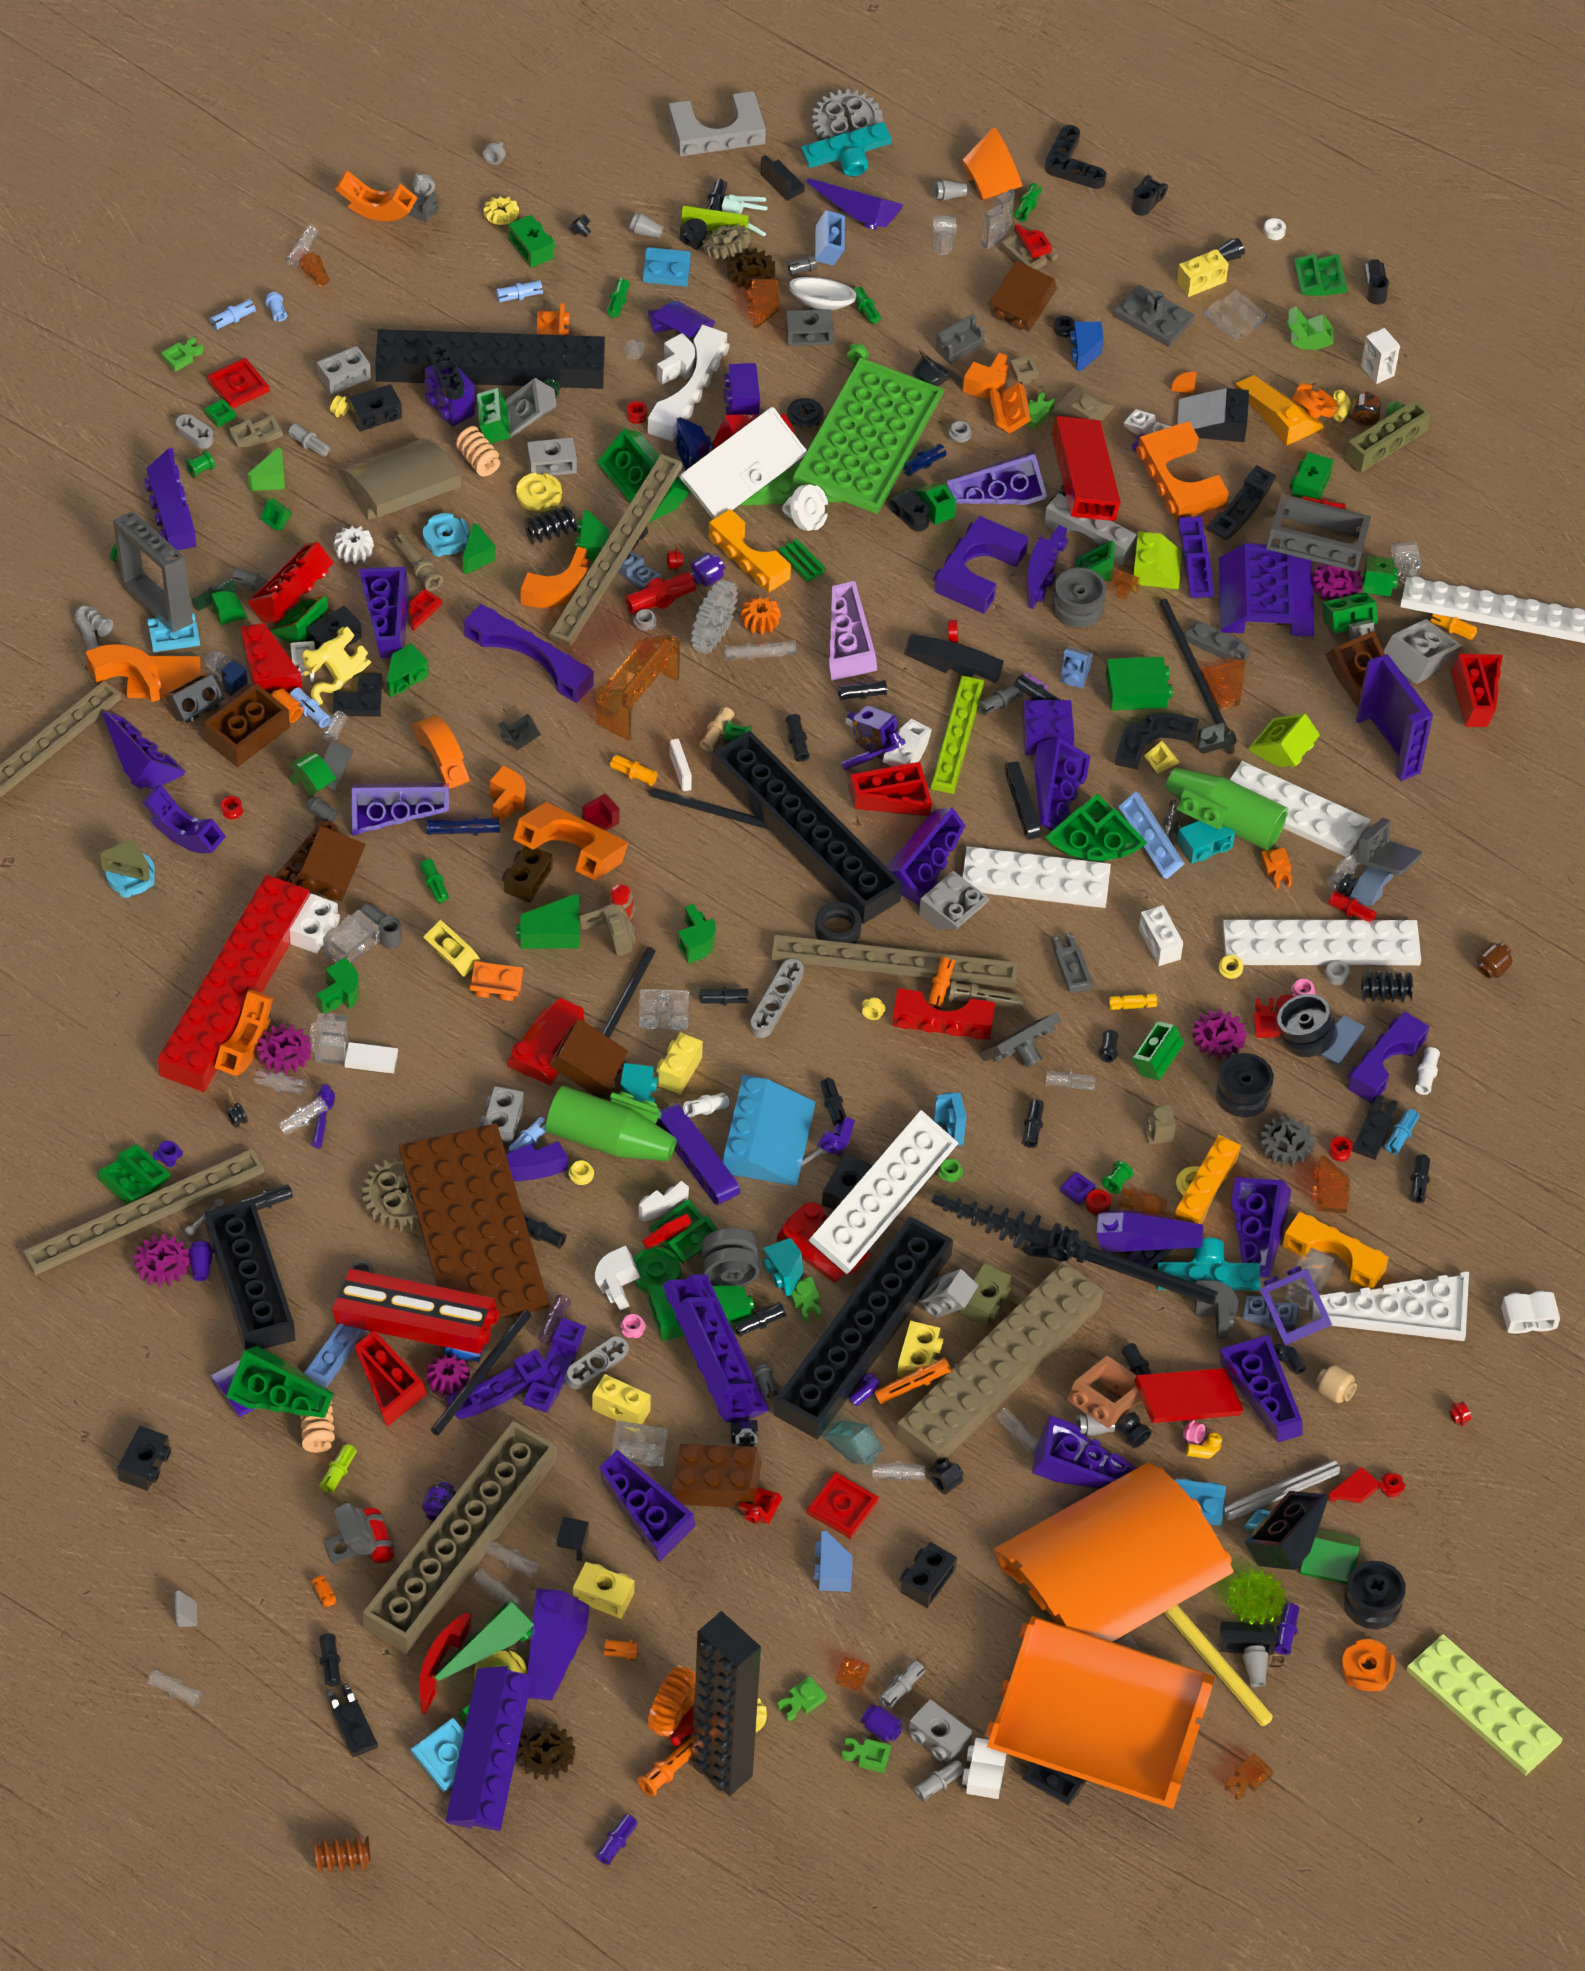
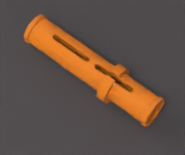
(939, 1367)

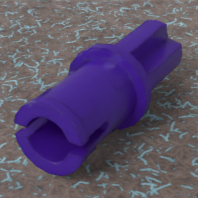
(1287, 1629)
(616, 1839)

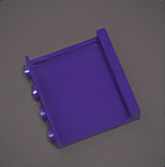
(1397, 713)

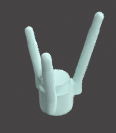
(735, 204)

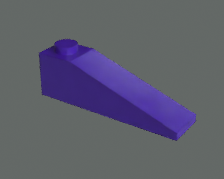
(862, 207)
(140, 756)
(1260, 1219)
(1144, 1231)
(558, 1630)

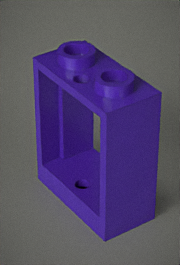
(1274, 1283)

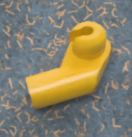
(1206, 1449)

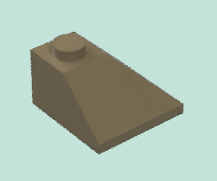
(1082, 404)

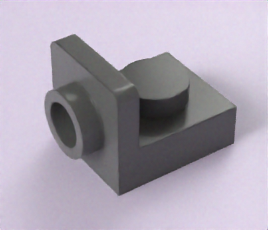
(425, 207)

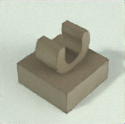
(1024, 369)

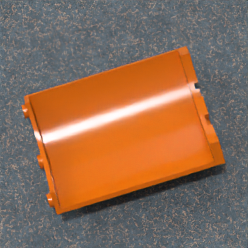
(1118, 1555)
(1100, 1711)

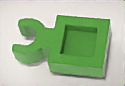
(180, 356)
(1039, 410)
(806, 1297)
(803, 1696)
(871, 1755)

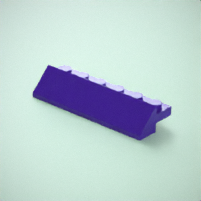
(715, 1348)
(489, 1748)

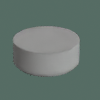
(1337, 972)

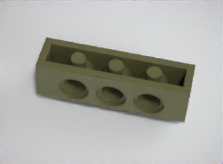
(1388, 436)

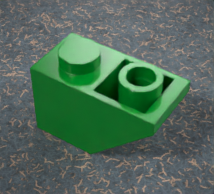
(940, 502)
(593, 535)
(406, 669)

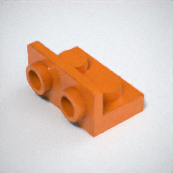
(553, 322)
(1010, 408)
(496, 979)

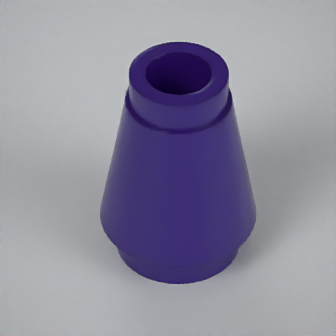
(200, 1260)

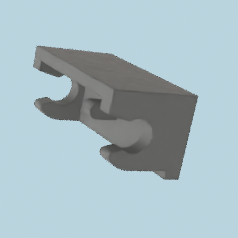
(960, 339)

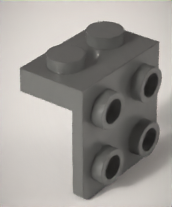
(1381, 854)

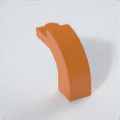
(375, 204)
(555, 590)
(125, 661)
(443, 746)
(241, 1048)

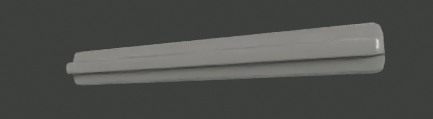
(1280, 1489)

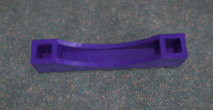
(493, 630)

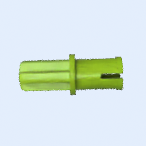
(338, 1468)

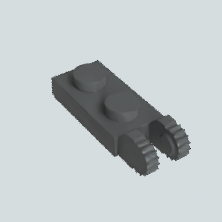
(1072, 964)

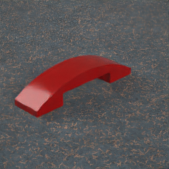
(452, 1635)

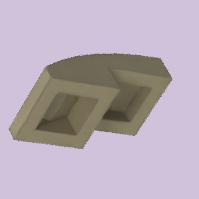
(254, 434)

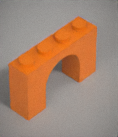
(1181, 497)
(599, 851)

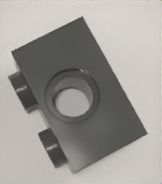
(809, 327)

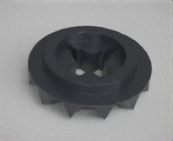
(809, 406)

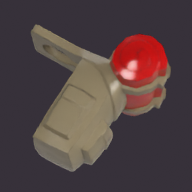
(617, 918)

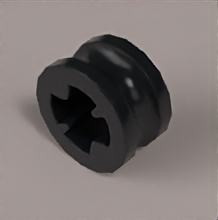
(1065, 321)
(1347, 885)
(236, 1115)

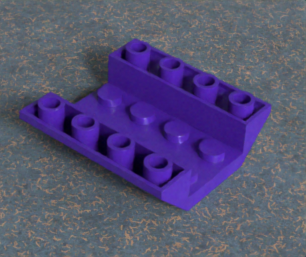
(1265, 588)

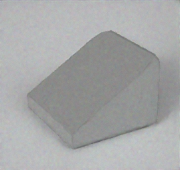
(185, 1610)

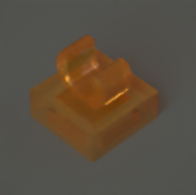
(1126, 583)
(853, 1674)

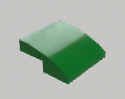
(1321, 275)
(133, 1175)
(689, 1241)

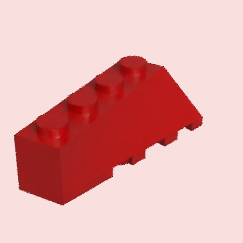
(290, 582)

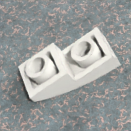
(1143, 423)
(658, 1205)

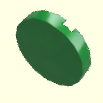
(656, 1267)

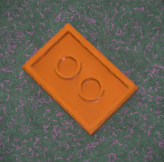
(172, 673)

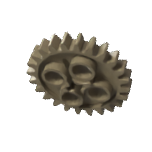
(396, 1194)

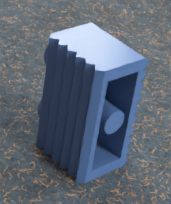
(830, 238)

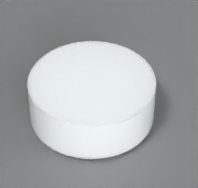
(1274, 229)

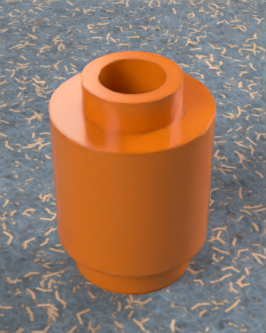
(290, 703)

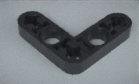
(1064, 160)

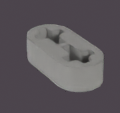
(192, 433)

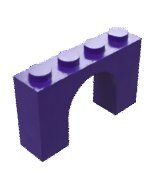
(981, 539)

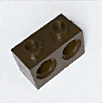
(527, 873)

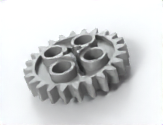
(829, 117)
(714, 616)

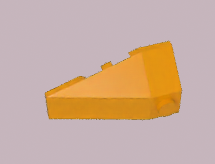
(1280, 412)

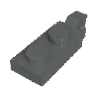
(1216, 642)

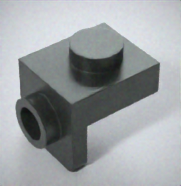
(519, 732)
(1215, 738)

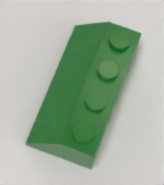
(628, 465)

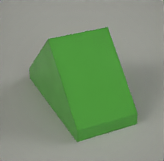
(268, 473)

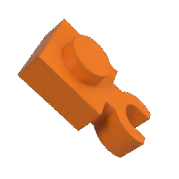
(1277, 864)

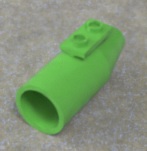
(1229, 805)
(615, 1127)

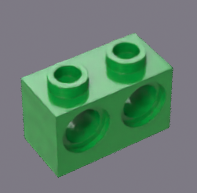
(493, 415)
(1349, 610)

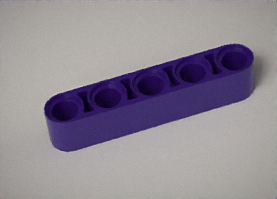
(698, 1155)

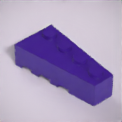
(648, 1506)

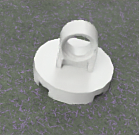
(807, 507)

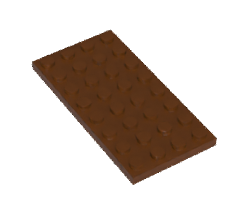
(474, 1218)

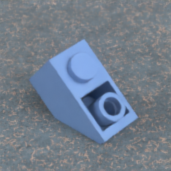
(1076, 667)
(835, 1565)

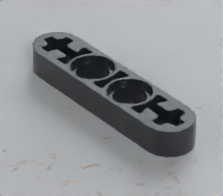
(1022, 800)

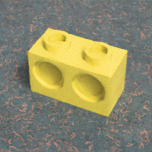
(1202, 273)
(915, 1351)

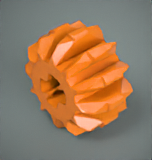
(760, 615)

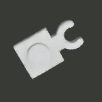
(296, 650)

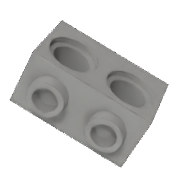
(343, 370)
(505, 1116)
(948, 1293)

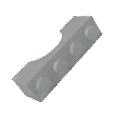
(1098, 530)

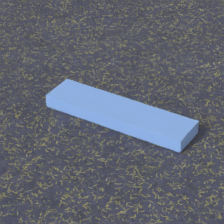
(1158, 844)

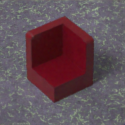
(601, 812)

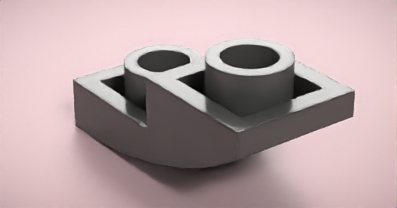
(337, 758)

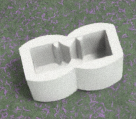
(1530, 1312)
(985, 1771)

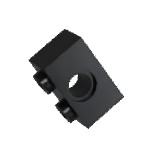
(375, 407)
(848, 1172)
(144, 1444)

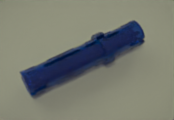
(493, 826)

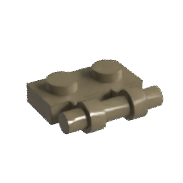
(1017, 251)

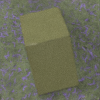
(126, 860)

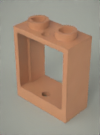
(1116, 1379)

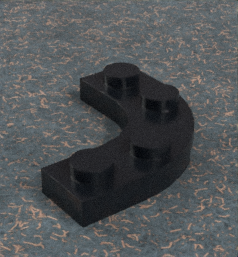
(1153, 727)

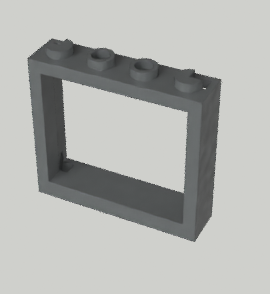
(1313, 546)
(168, 605)

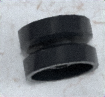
(1307, 1025)
(1244, 1085)
(1374, 1594)

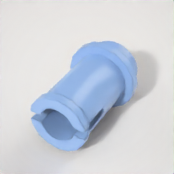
(274, 301)

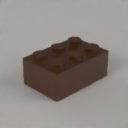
(246, 725)
(716, 1475)

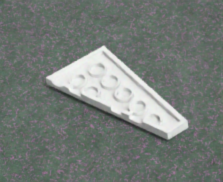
(1409, 1307)

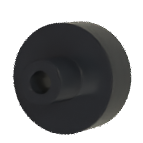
(580, 225)

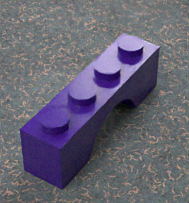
(1404, 1037)

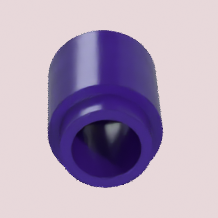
(882, 1723)

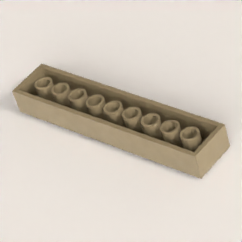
(999, 1364)
(459, 1537)

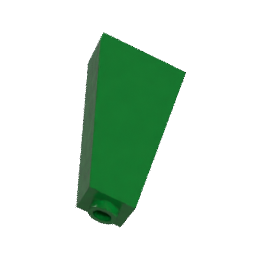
(732, 1299)

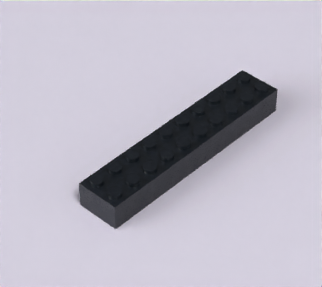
(494, 357)
(806, 826)
(863, 1328)
(725, 1703)

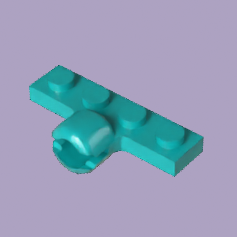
(848, 149)
(1211, 1266)

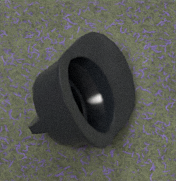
(933, 372)

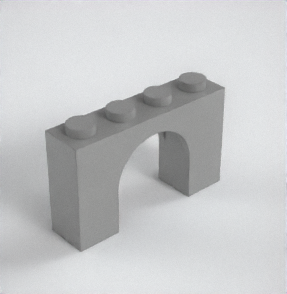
(695, 138)

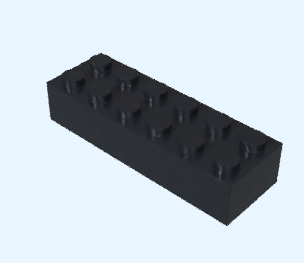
(249, 1276)

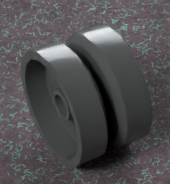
(1079, 597)
(730, 1257)

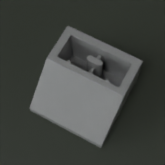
(951, 903)

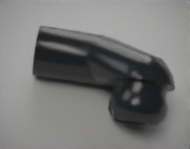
(1290, 1355)

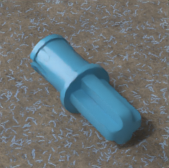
(1402, 1131)

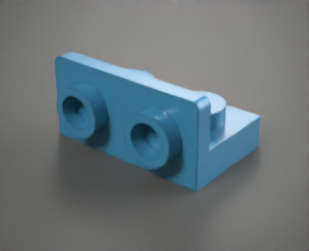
(667, 266)
(951, 1113)
(1209, 1496)

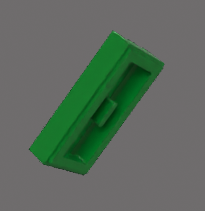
(804, 557)

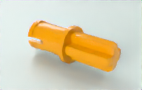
(1455, 625)
(633, 770)

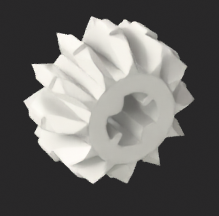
(353, 544)

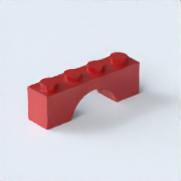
(915, 1013)

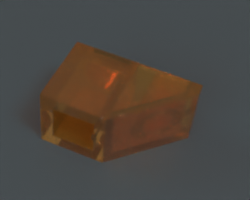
(764, 299)
(1332, 1187)

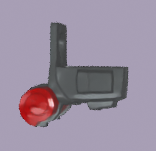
(363, 1534)

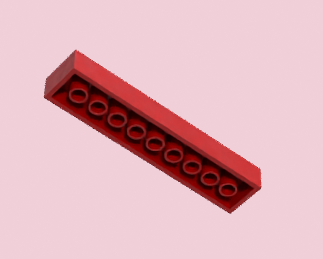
(241, 966)

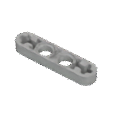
(777, 998)

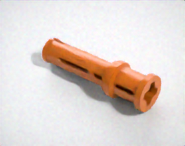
(664, 1770)

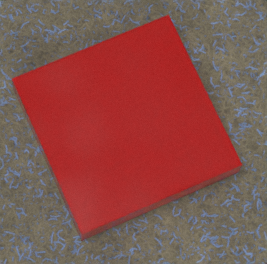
(238, 383)
(842, 1505)

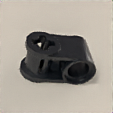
(1147, 195)
(910, 509)

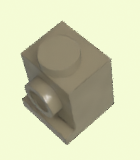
(1160, 1125)

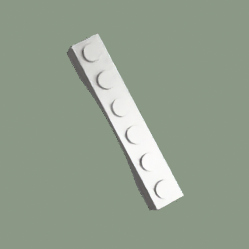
(709, 348)

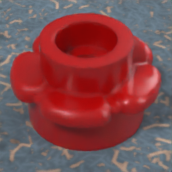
(674, 559)
(1459, 1413)
(1392, 1490)

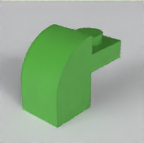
(1309, 333)

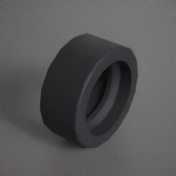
(839, 910)

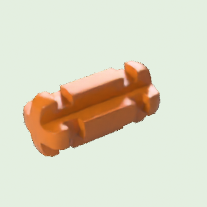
(324, 1591)

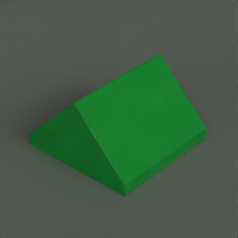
(306, 612)
(1331, 1556)

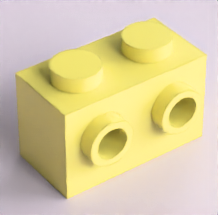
(680, 1063)

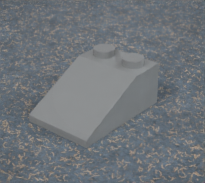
(1421, 650)

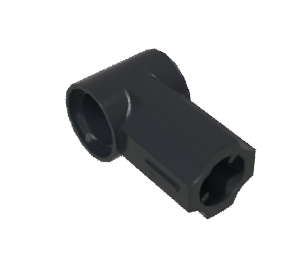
(1376, 282)
(744, 1433)

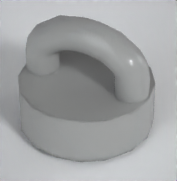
(494, 153)
(423, 184)

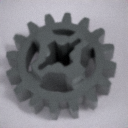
(1285, 1139)

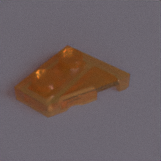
(1225, 683)

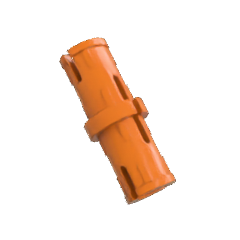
(941, 982)

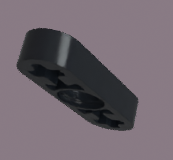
(447, 363)

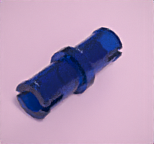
(924, 459)

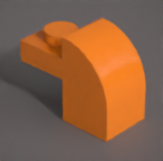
(982, 379)
(509, 791)

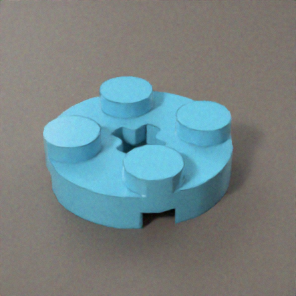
(445, 545)
(130, 886)

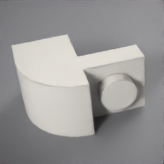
(679, 359)
(916, 740)
(615, 1271)

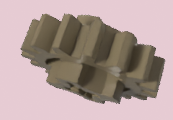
(726, 241)

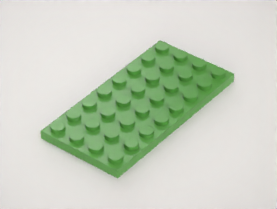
(868, 435)

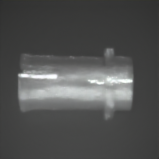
(337, 722)

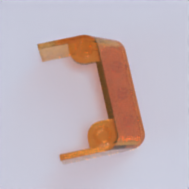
(633, 678)

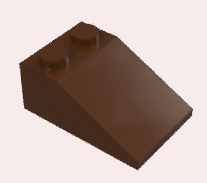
(1350, 662)

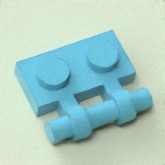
(164, 639)

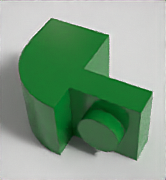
(312, 772)
(699, 937)
(342, 988)

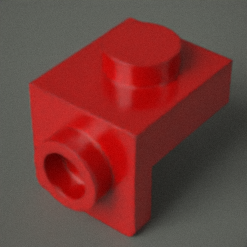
(764, 1508)

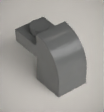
(1224, 1307)

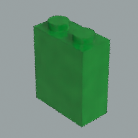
(1138, 683)

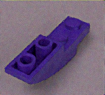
(1042, 565)

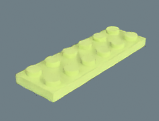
(1484, 1704)

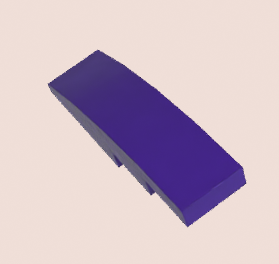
(1195, 557)

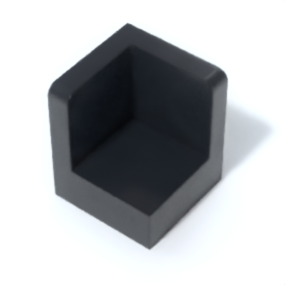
(573, 1535)

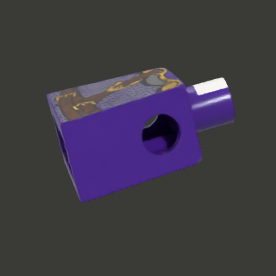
(872, 728)

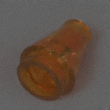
(313, 266)

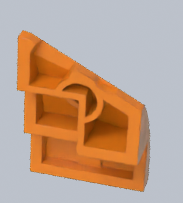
(991, 166)

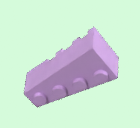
(850, 640)

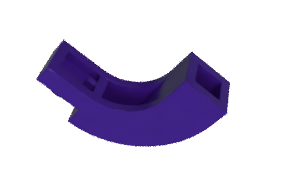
(178, 826)

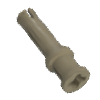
(422, 568)
(966, 992)

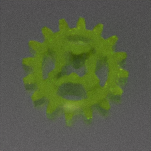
(1256, 1596)

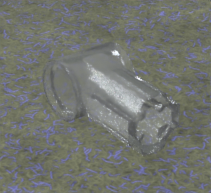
(943, 230)

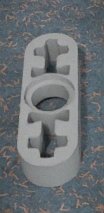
(601, 1353)

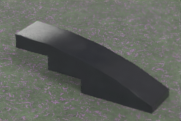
(957, 657)

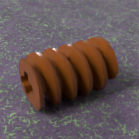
(342, 1854)

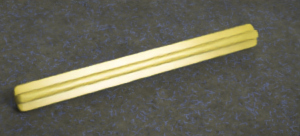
(1219, 1665)

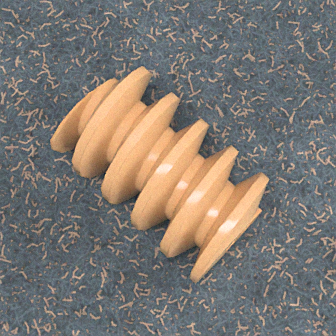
(478, 451)
(317, 1432)

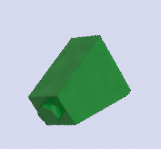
(551, 925)

